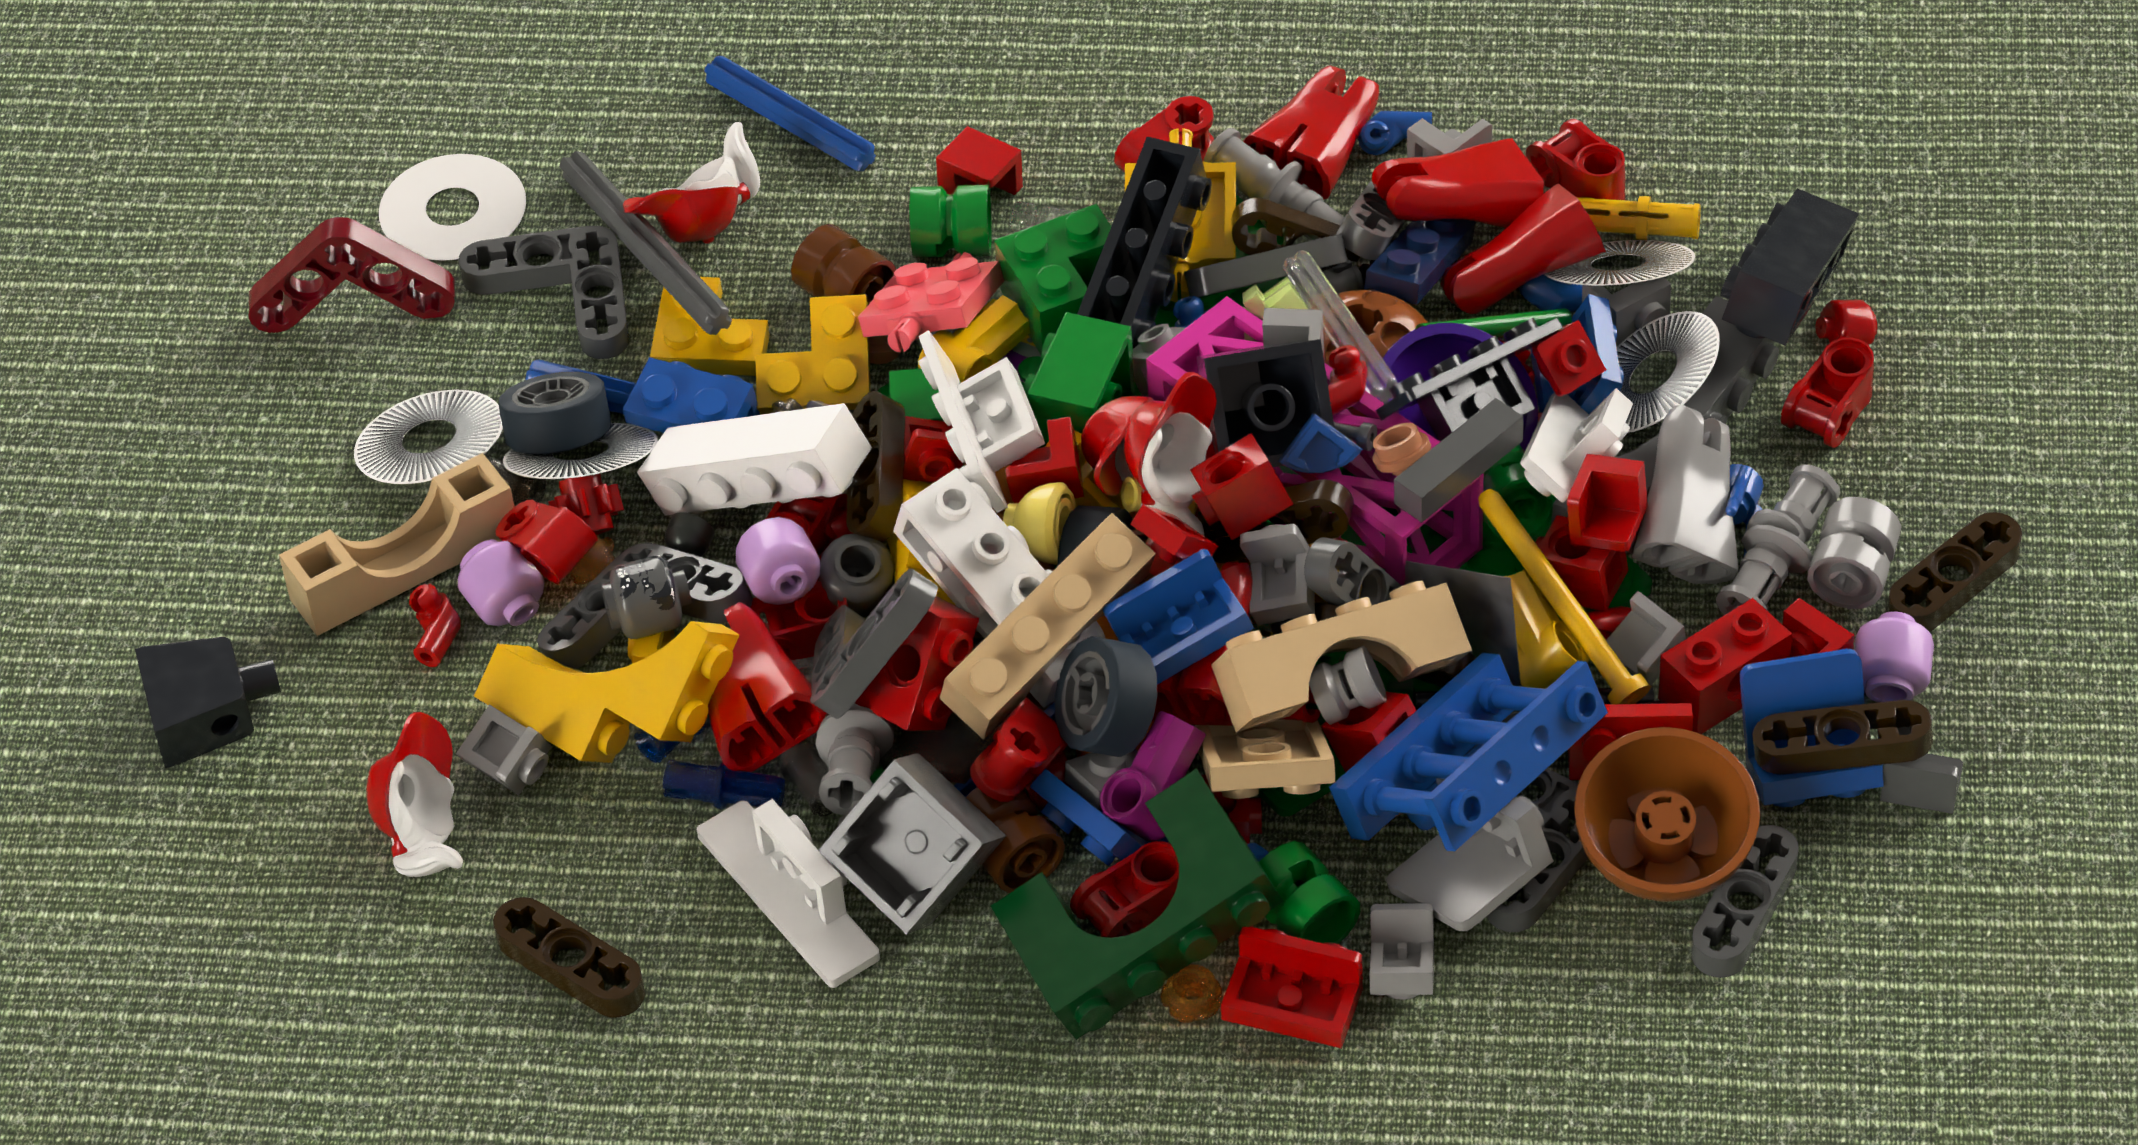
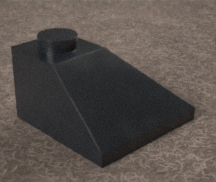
(1267, 394)

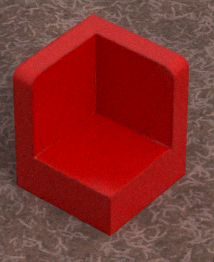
(979, 160)
(1048, 464)
(1607, 502)

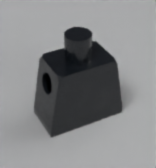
(200, 695)

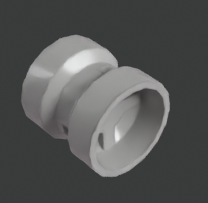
(1347, 685)

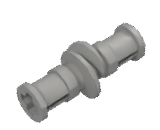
(1261, 178)
(1777, 539)
(852, 753)

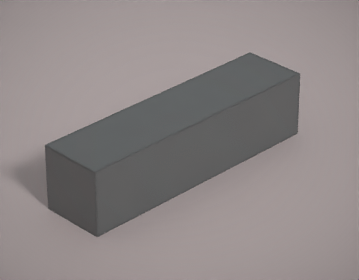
(1458, 460)

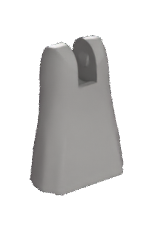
(1688, 501)

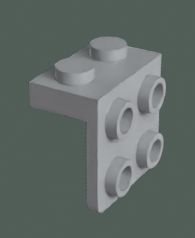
(1480, 873)

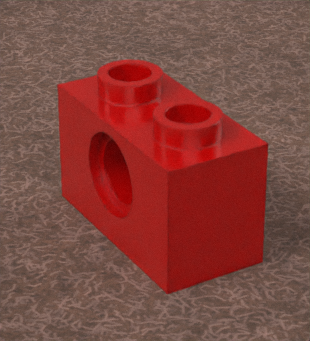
(1709, 663)
(913, 678)

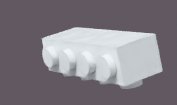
(755, 460)
(977, 559)

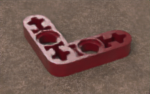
(348, 251)

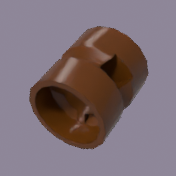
(838, 265)
(1030, 841)

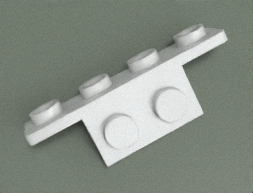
(987, 415)
(1567, 436)
(792, 886)

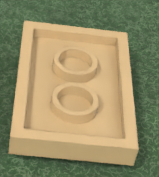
(1266, 756)

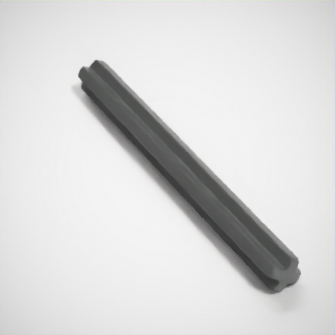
(646, 244)

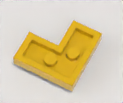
(683, 340)
(833, 369)

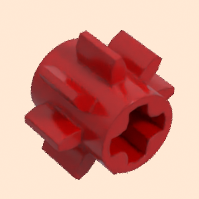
(590, 501)

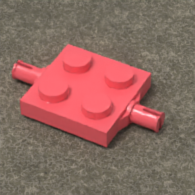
(930, 299)

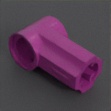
(1157, 765)

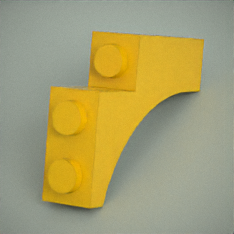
(593, 711)

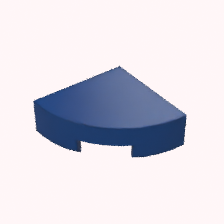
(1319, 448)

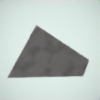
(1483, 607)

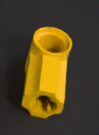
(986, 339)
(1543, 640)

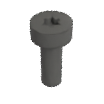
(1361, 435)

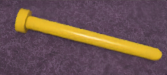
(1624, 686)

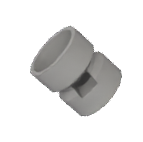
(1854, 553)

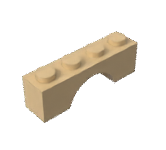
(343, 578)
(1045, 624)
(1406, 634)

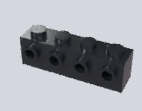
(1148, 237)
(1787, 266)

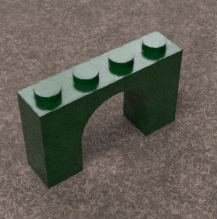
(1215, 896)

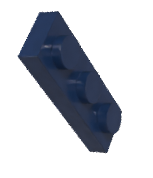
(1419, 258)

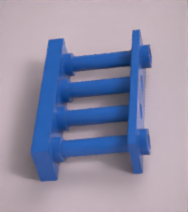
(1449, 725)

